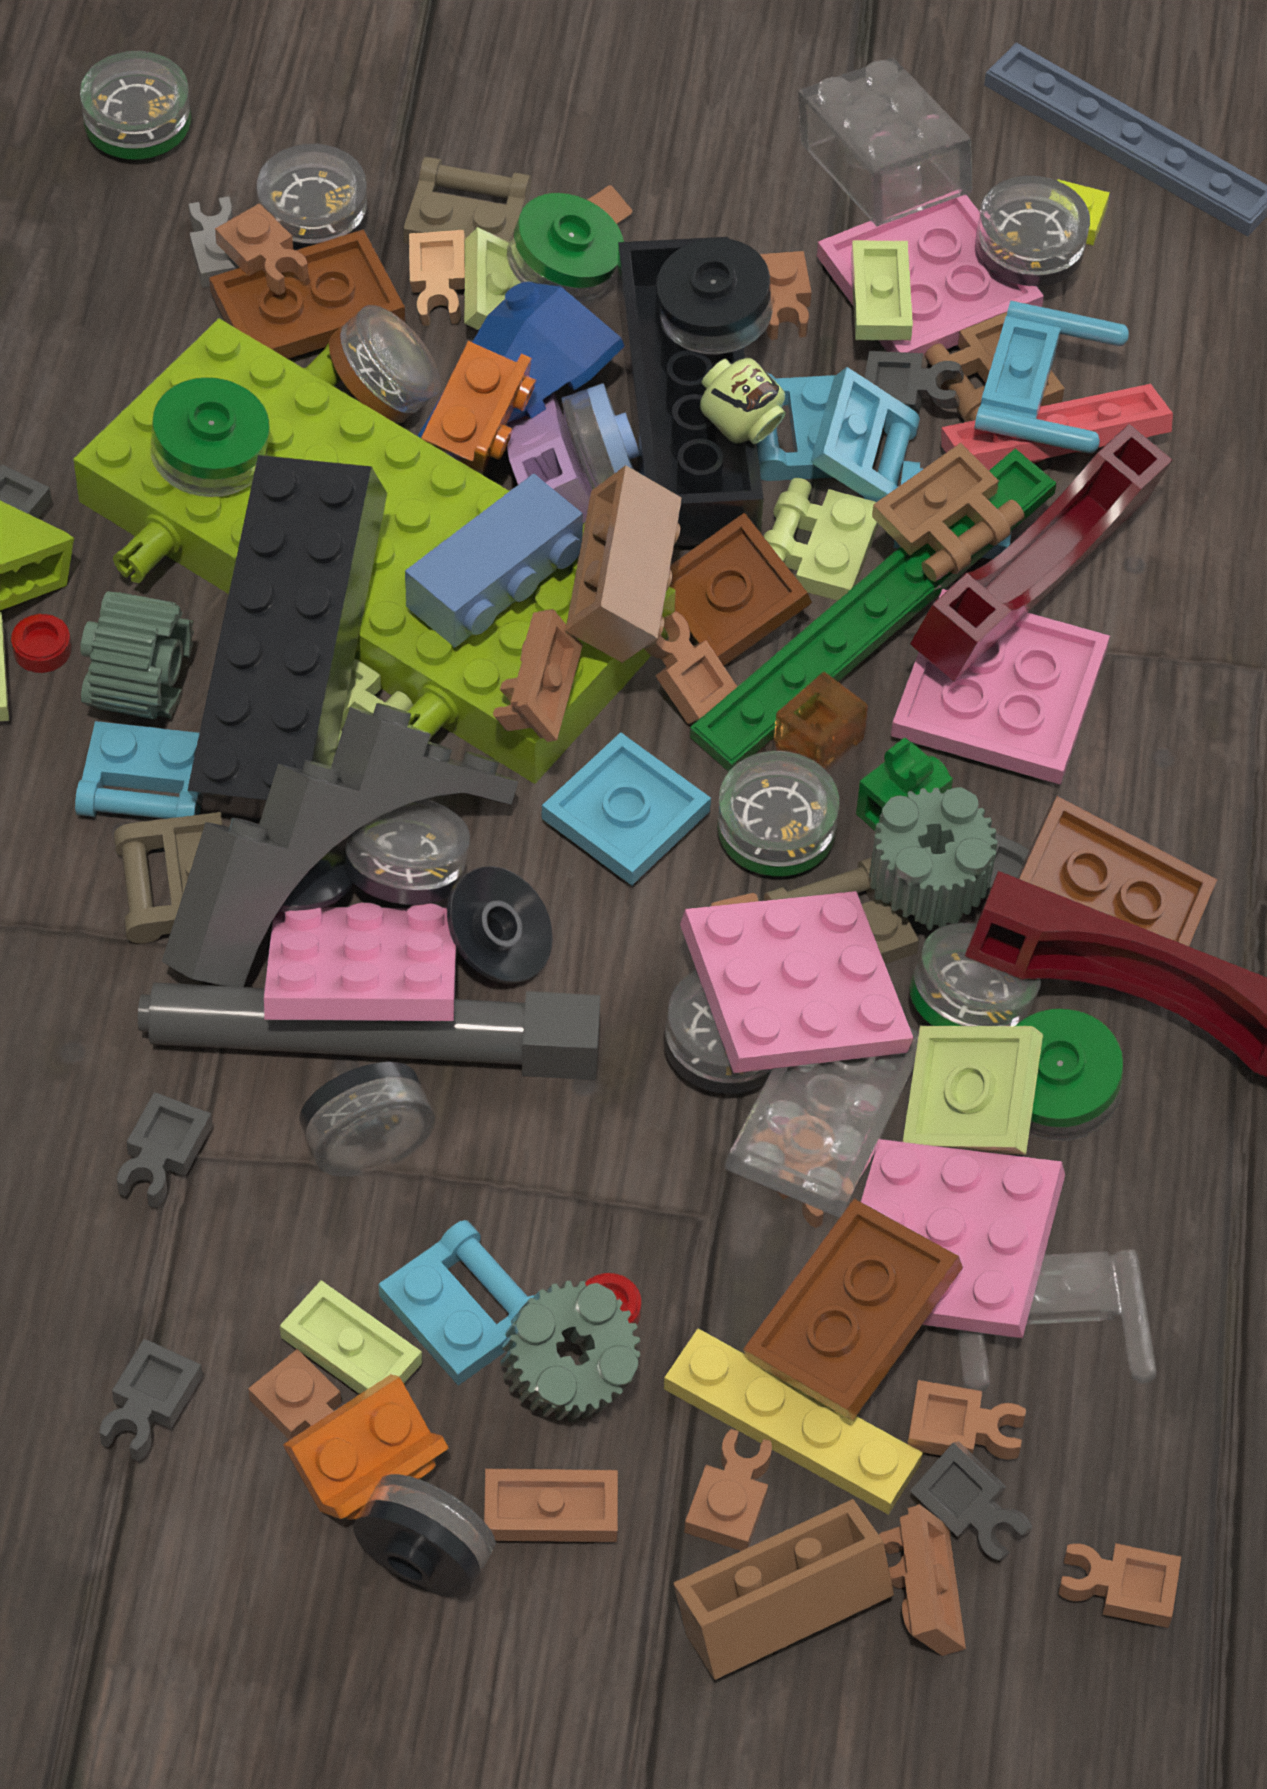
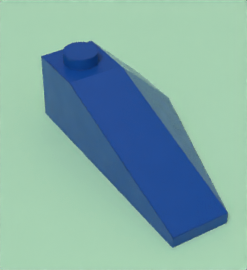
(553, 330)

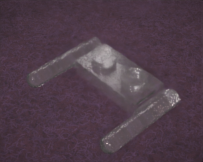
(1079, 1290)

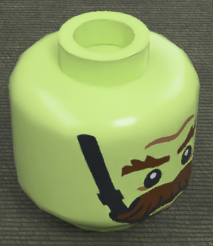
(742, 400)

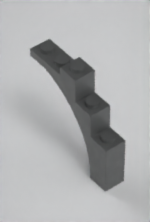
(252, 868)

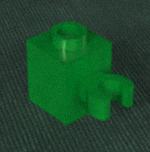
(903, 771)

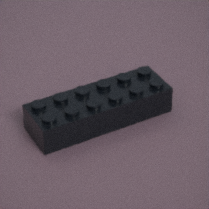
(665, 392)
(287, 629)

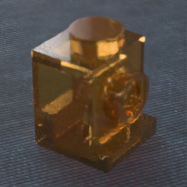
(821, 721)

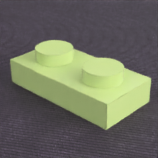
(486, 276)
(881, 290)
(348, 1340)

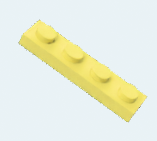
(799, 1427)

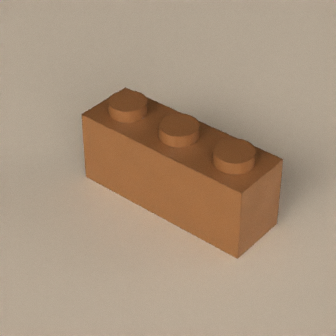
(624, 564)
(784, 1589)

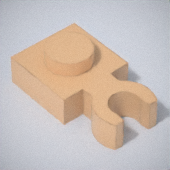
(437, 271)

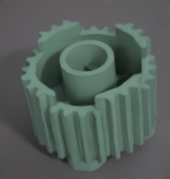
(135, 655)
(933, 855)
(586, 1317)

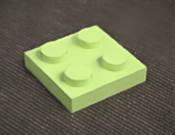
(974, 1088)

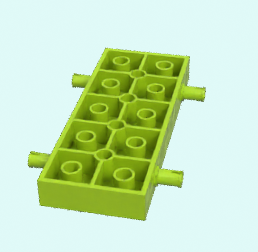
(424, 506)

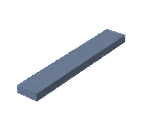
(1130, 138)

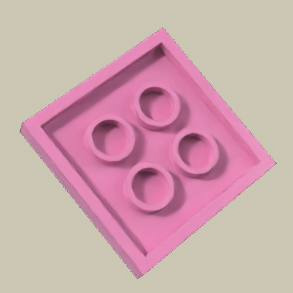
(946, 274)
(1013, 704)
(361, 964)
(795, 981)
(983, 1209)

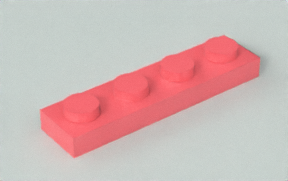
(1101, 413)

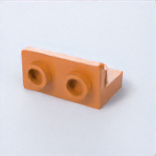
(478, 404)
(360, 1444)

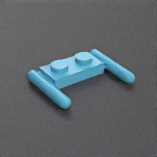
(1023, 368)

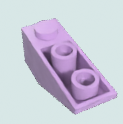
(544, 449)

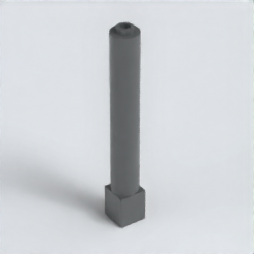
(546, 1034)

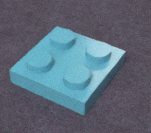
(626, 808)

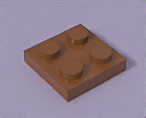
(735, 589)

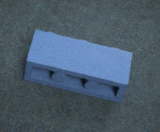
(494, 560)

